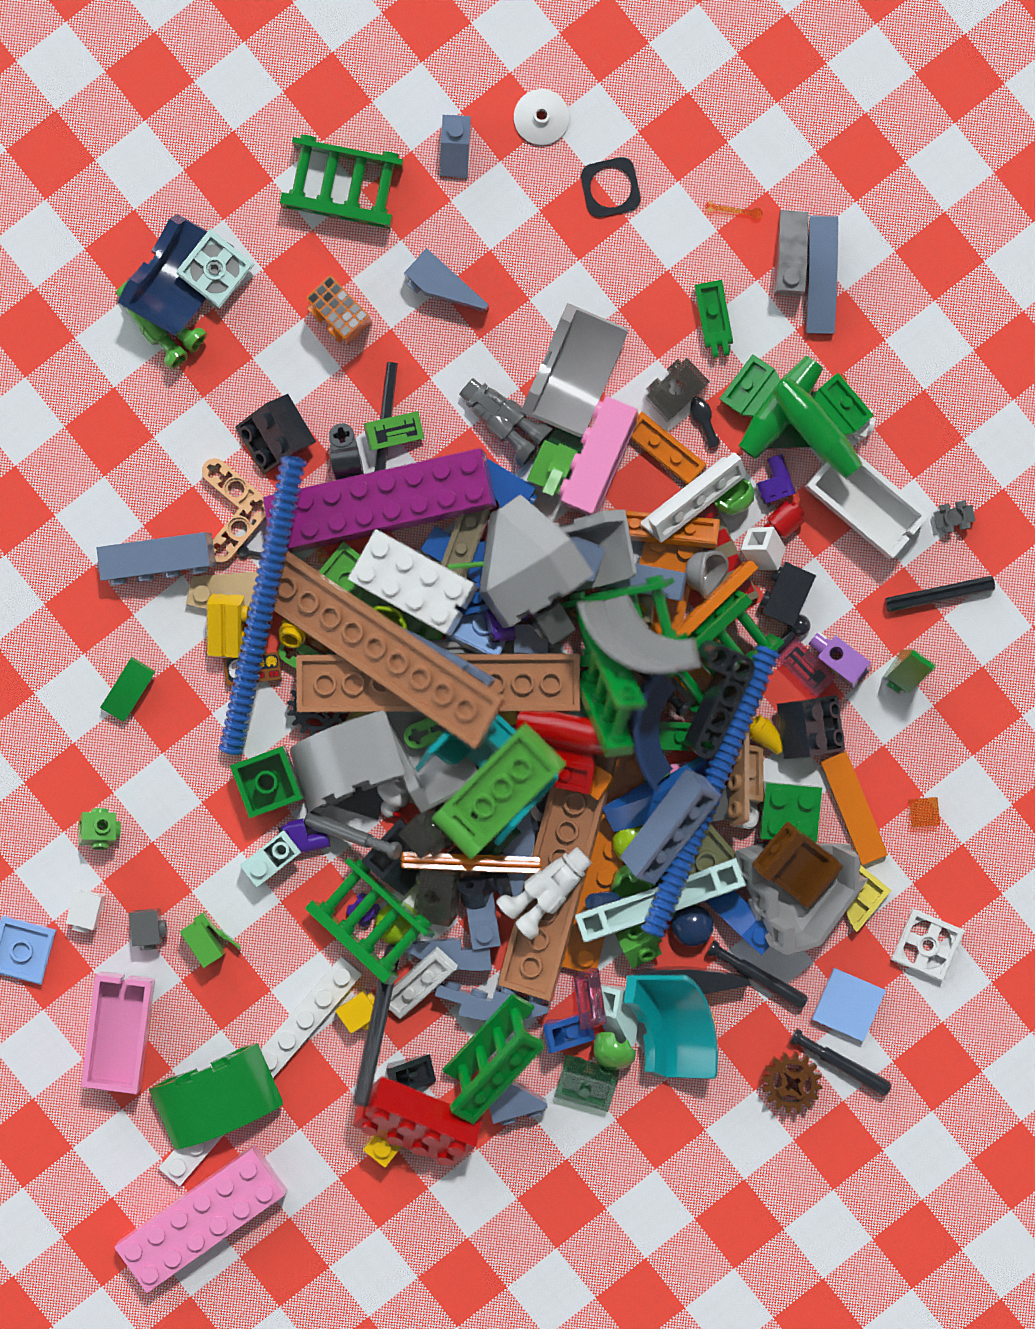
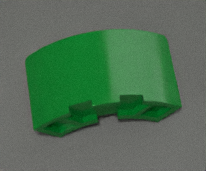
(216, 1099)

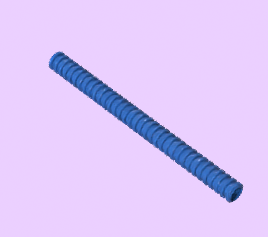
(262, 605)
(716, 775)

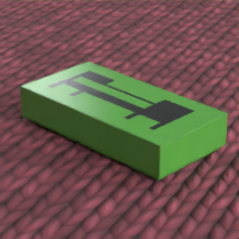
(393, 430)

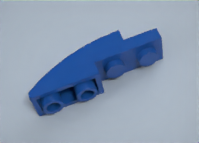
(640, 803)

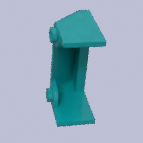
(453, 750)

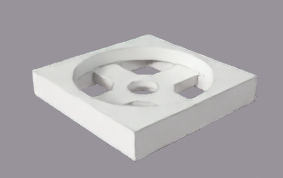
(923, 955)

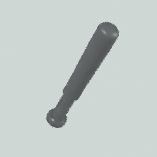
(342, 831)

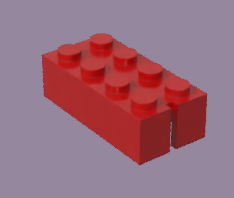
(416, 1122)

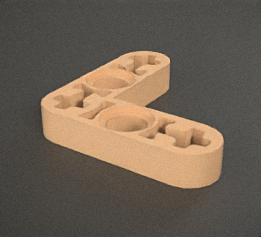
(243, 503)

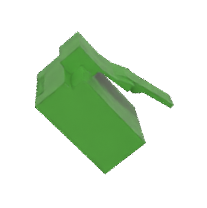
(551, 466)
(203, 941)

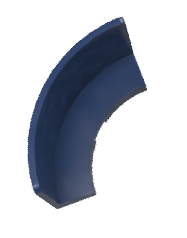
(156, 289)
(645, 729)

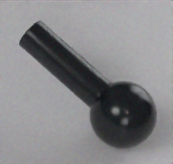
(800, 629)

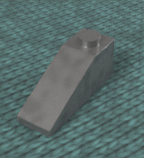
(791, 253)

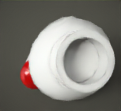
(395, 796)

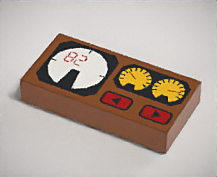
(270, 668)

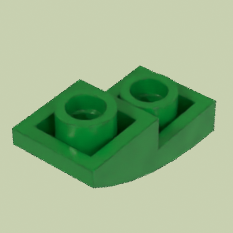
(127, 689)

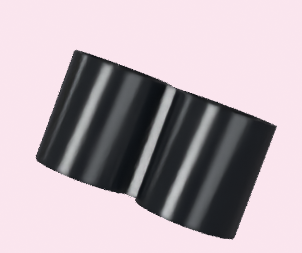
(344, 456)

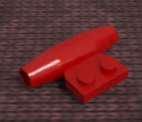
(572, 741)

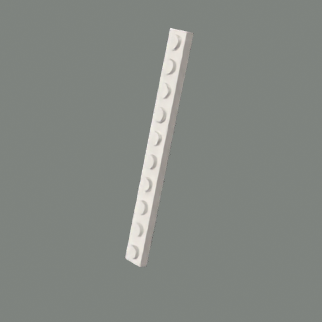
(278, 1051)

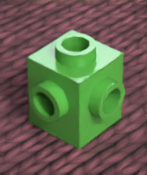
(92, 836)
(638, 945)

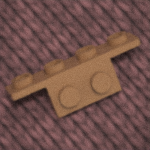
(745, 783)

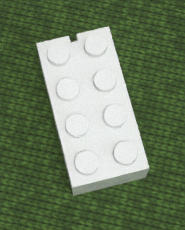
(869, 505)
(412, 582)

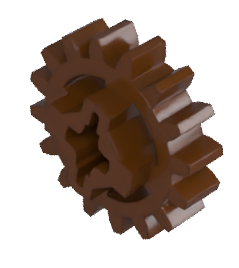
(801, 1074)

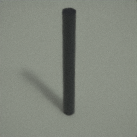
(386, 411)

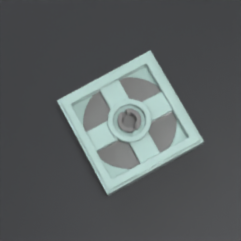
(214, 268)

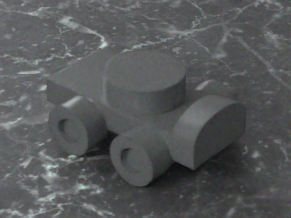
(961, 516)

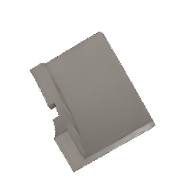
(575, 370)
(609, 530)
(630, 641)
(345, 758)
(436, 779)

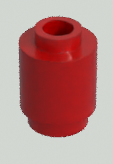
(786, 519)

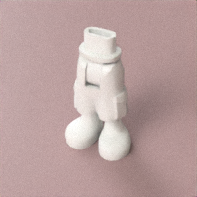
(549, 888)

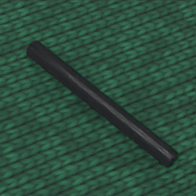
(374, 1040)

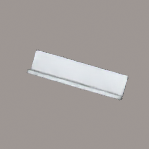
(694, 497)

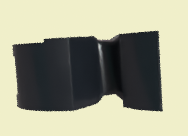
(477, 890)

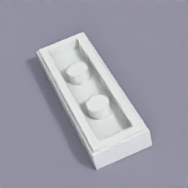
(420, 981)

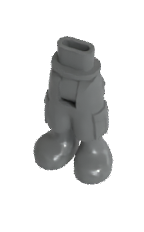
(502, 417)

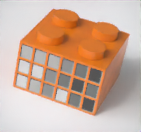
(338, 309)

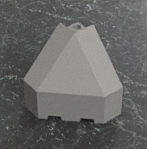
(527, 562)
(788, 922)

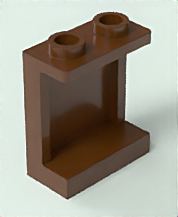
(797, 865)

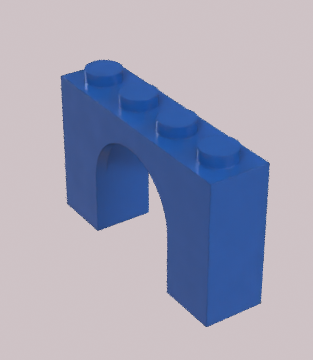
(506, 488)

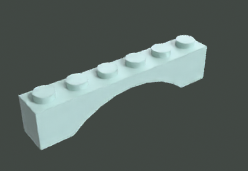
(633, 909)

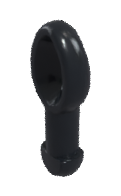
(702, 415)

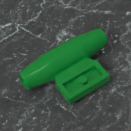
(752, 396)
(826, 419)

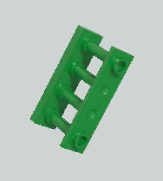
(324, 204)
(653, 584)
(715, 627)
(608, 695)
(344, 929)
(503, 1069)

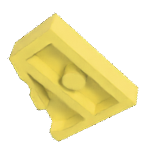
(866, 900)

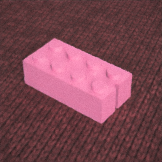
(600, 457)
(118, 1032)

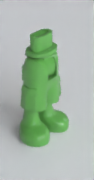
(156, 335)

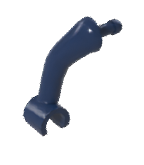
(602, 898)

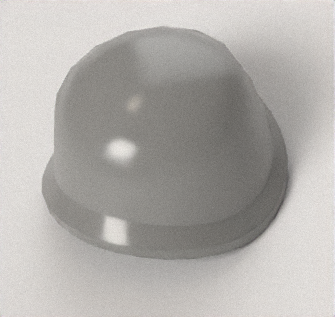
(706, 571)

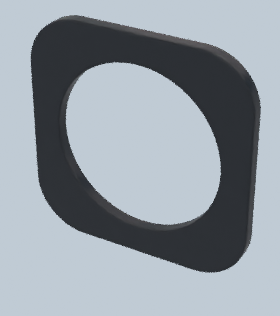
(626, 166)

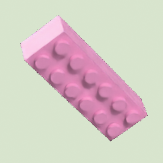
(200, 1218)

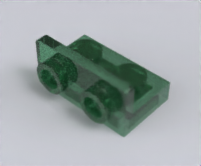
(586, 1083)

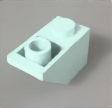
(270, 858)
(619, 1016)

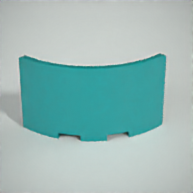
(678, 1026)

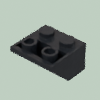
(274, 433)
(810, 727)
(389, 869)

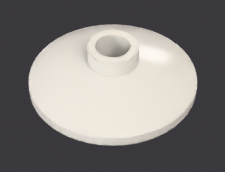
(536, 130)

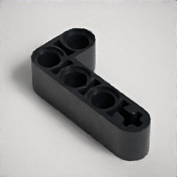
(715, 701)

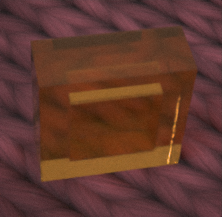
(924, 811)

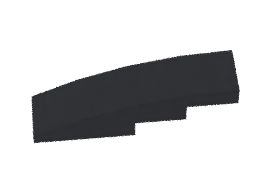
(707, 979)

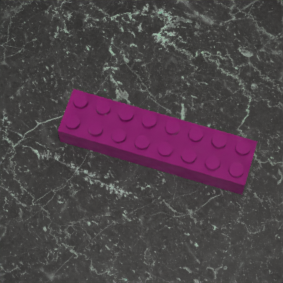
(390, 500)

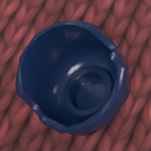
(692, 926)

